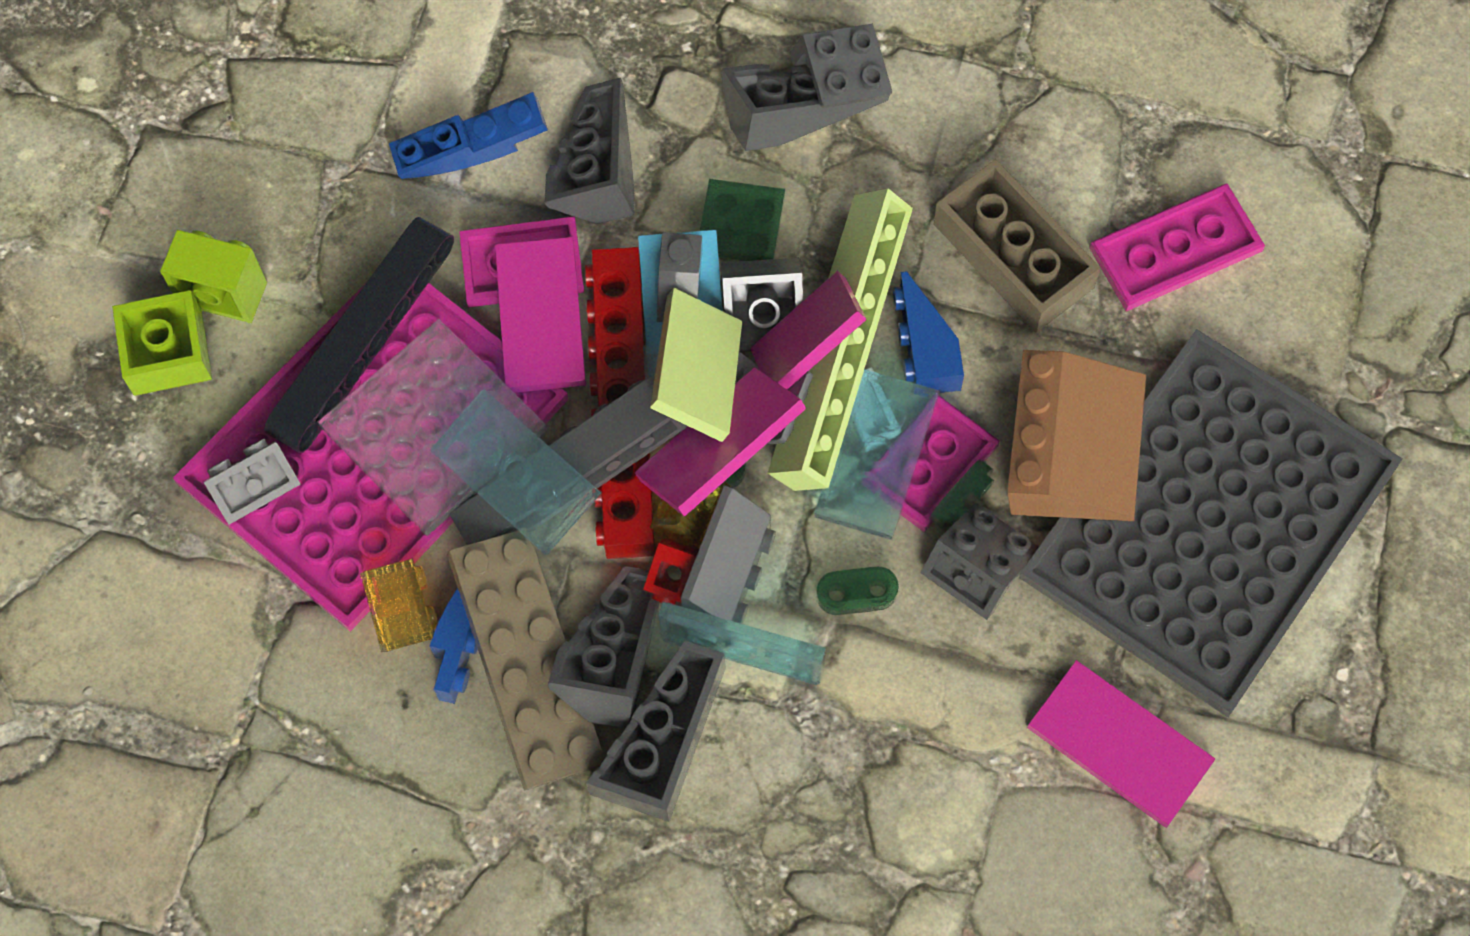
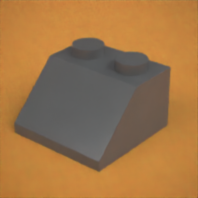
(760, 294)

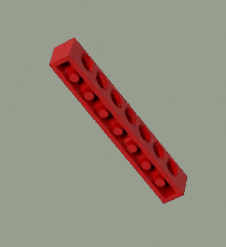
(619, 270)

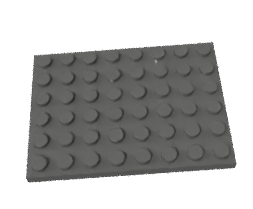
(1231, 529)

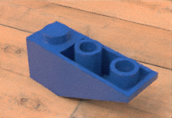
(930, 342)

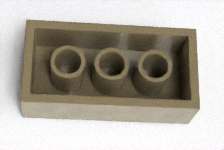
(1016, 245)

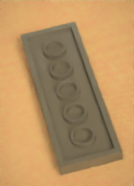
(518, 648)

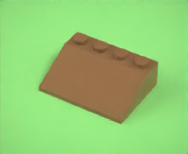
(1076, 438)

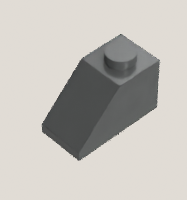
(678, 267)

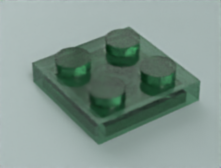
(744, 219)

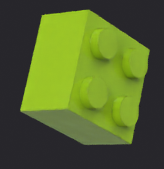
(217, 272)
(162, 343)

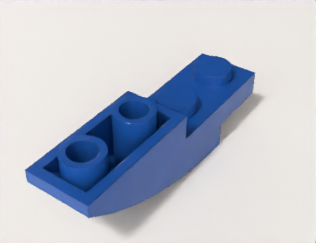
(470, 142)
(453, 644)

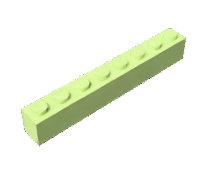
(867, 261)

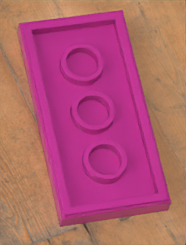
(1176, 247)
(540, 315)
(697, 464)
(1121, 743)

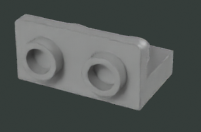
(251, 481)

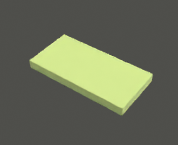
(697, 365)

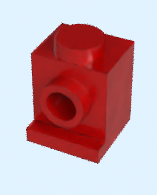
(658, 581)

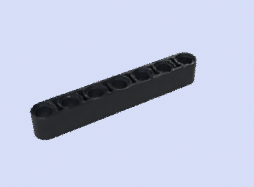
(359, 334)

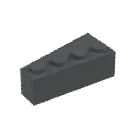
(658, 745)

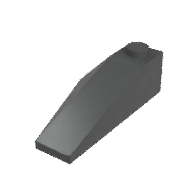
(778, 106)
(595, 160)
(606, 657)

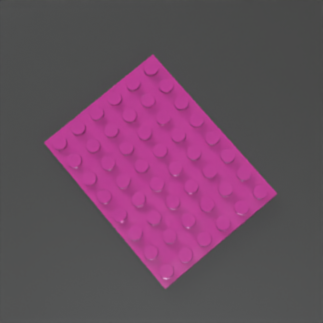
(338, 516)

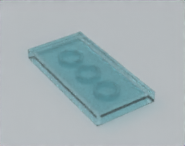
(878, 455)
(515, 471)
(743, 643)

